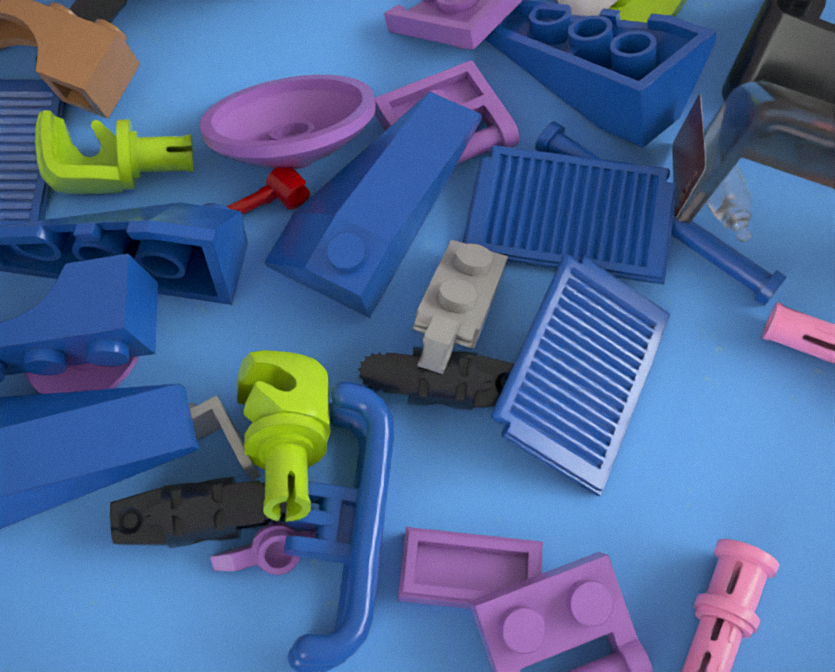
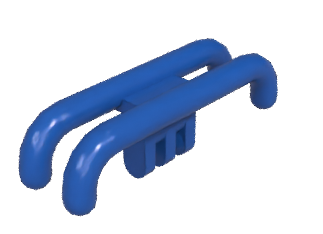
(348, 528)

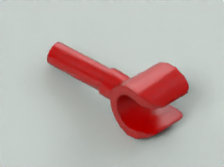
(281, 184)

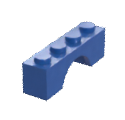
(93, 314)

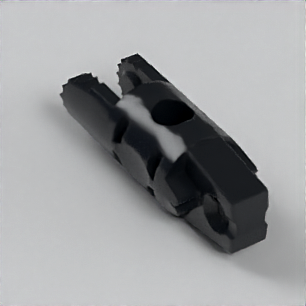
(465, 384)
(189, 513)

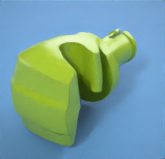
(116, 164)
(289, 427)

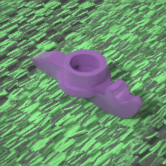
(264, 551)

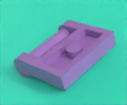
(465, 87)
(557, 614)

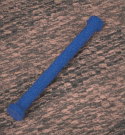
(692, 235)

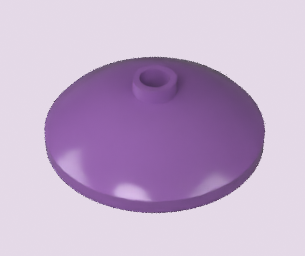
(288, 120)

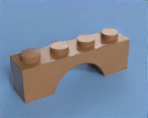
(76, 58)

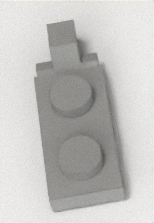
(457, 301)

